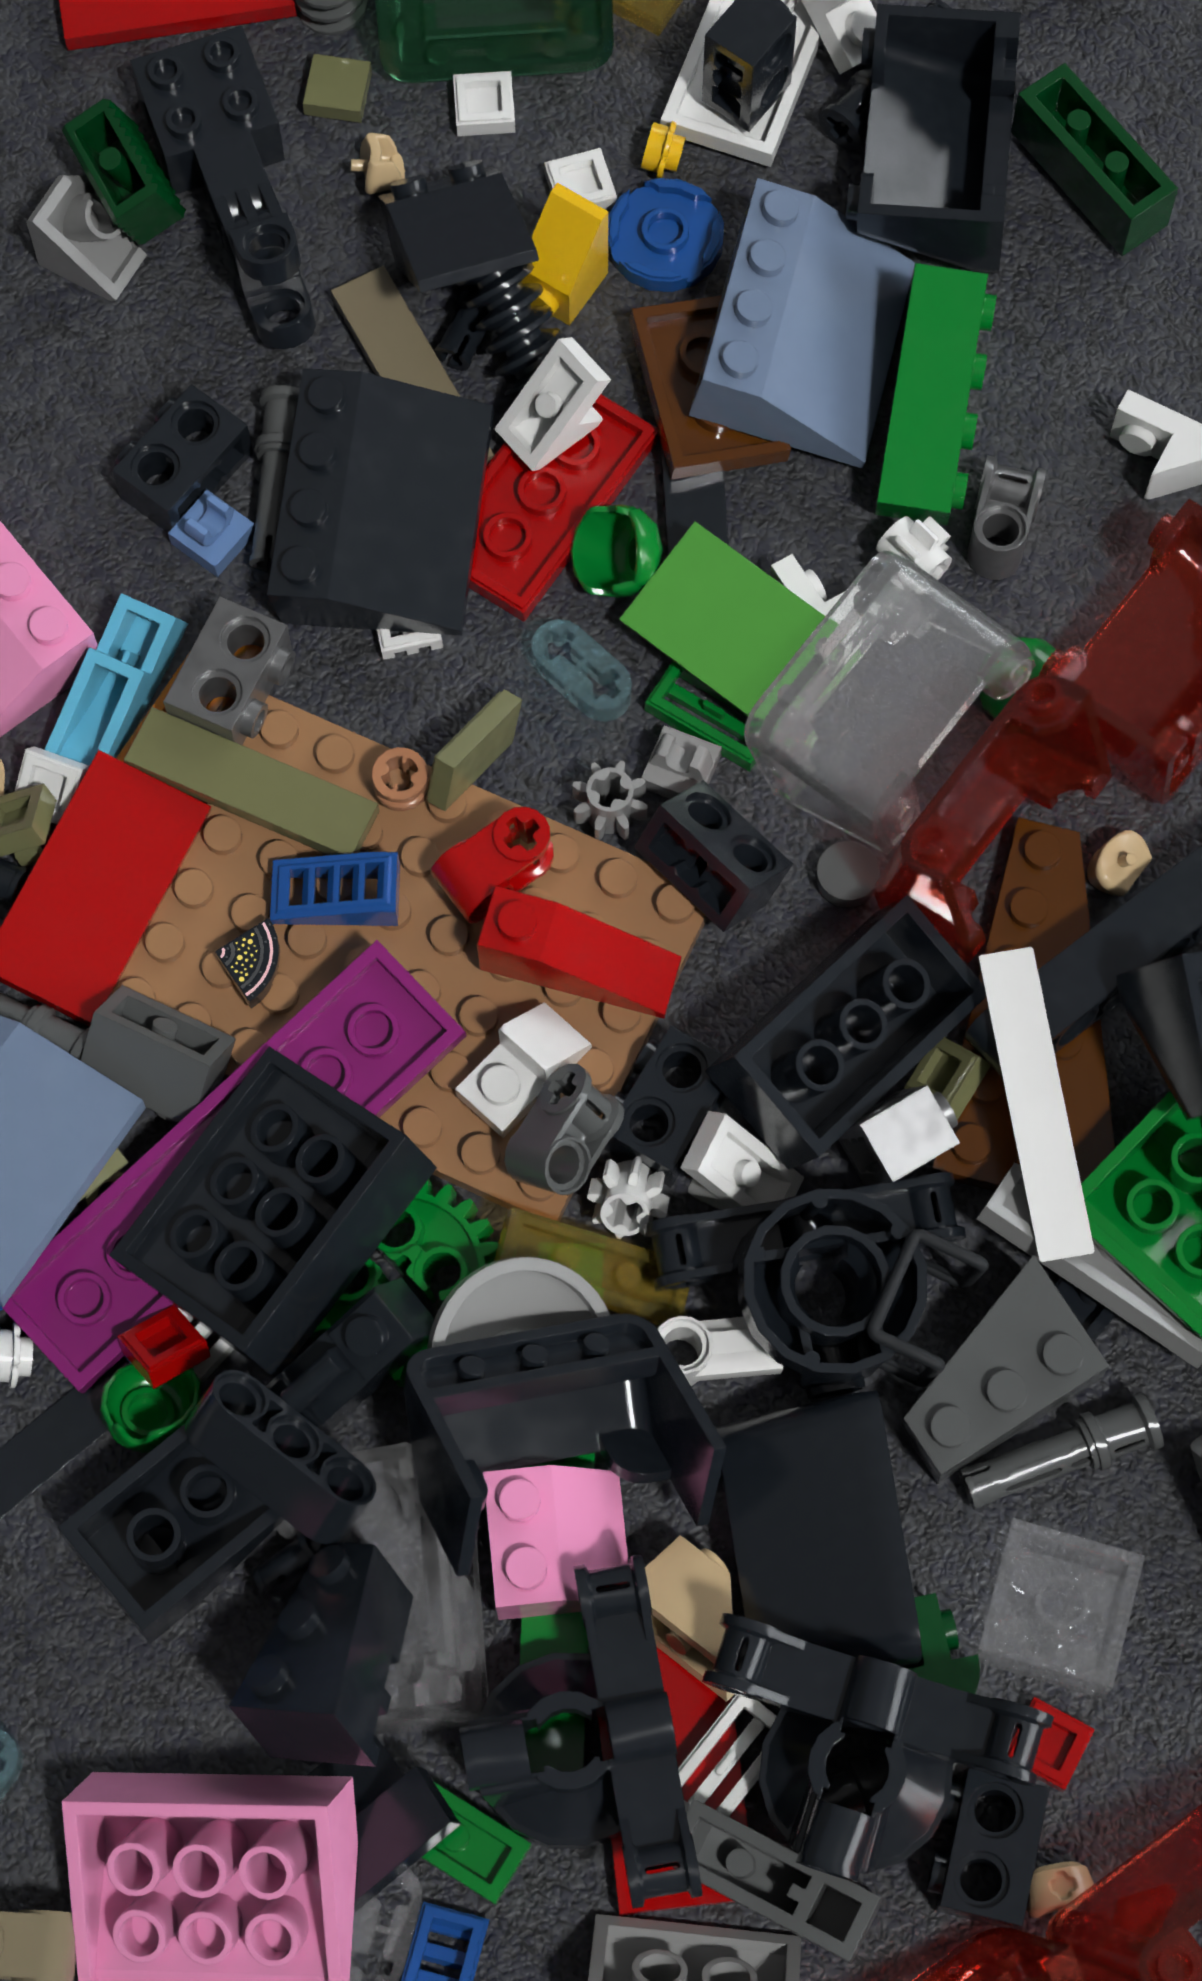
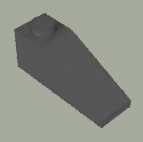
(771, 1883)

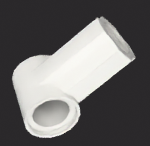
(722, 1348)

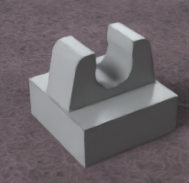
(679, 762)

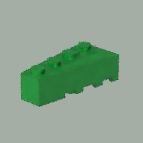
(933, 394)

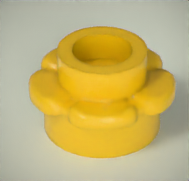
(663, 149)

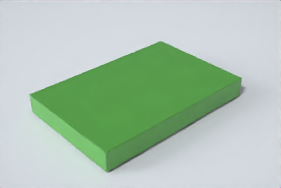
(721, 618)

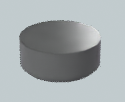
(847, 874)

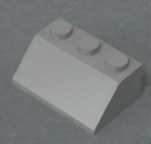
(689, 1952)

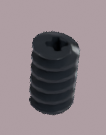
(514, 321)

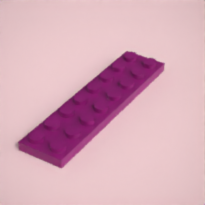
(362, 1035)

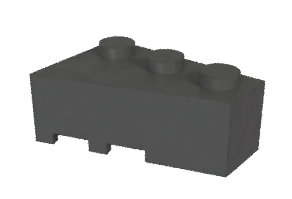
(1004, 1376)

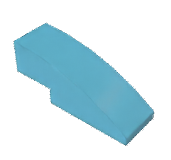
(116, 681)

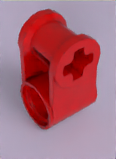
(489, 860)

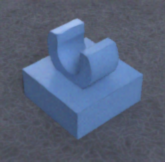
(212, 533)

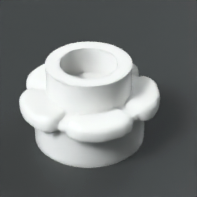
(15, 1355)

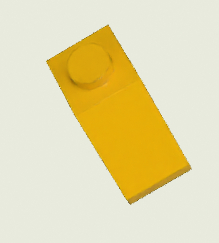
(570, 251)

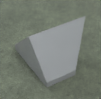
(80, 240)

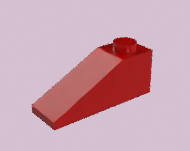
(574, 953)

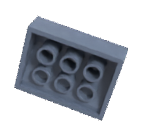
(803, 327)
(54, 1140)

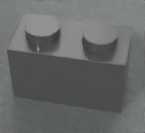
(156, 1052)

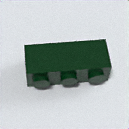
(1093, 159)

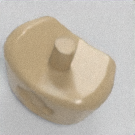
(379, 163)
(1119, 863)
(1056, 1886)

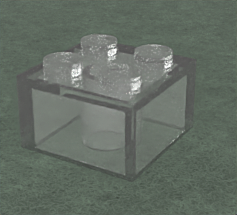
(1058, 1608)

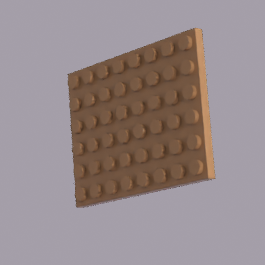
(228, 891)

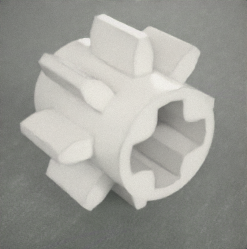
(920, 543)
(627, 1197)

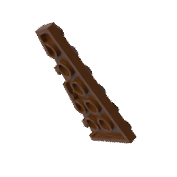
(1045, 909)

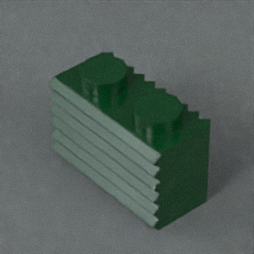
(123, 171)

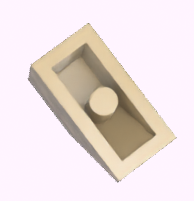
(687, 1601)

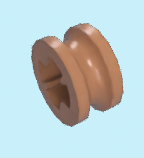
(405, 759)

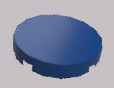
(665, 235)

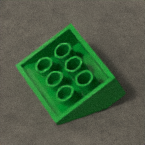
(1149, 1209)

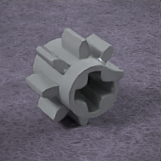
(598, 789)

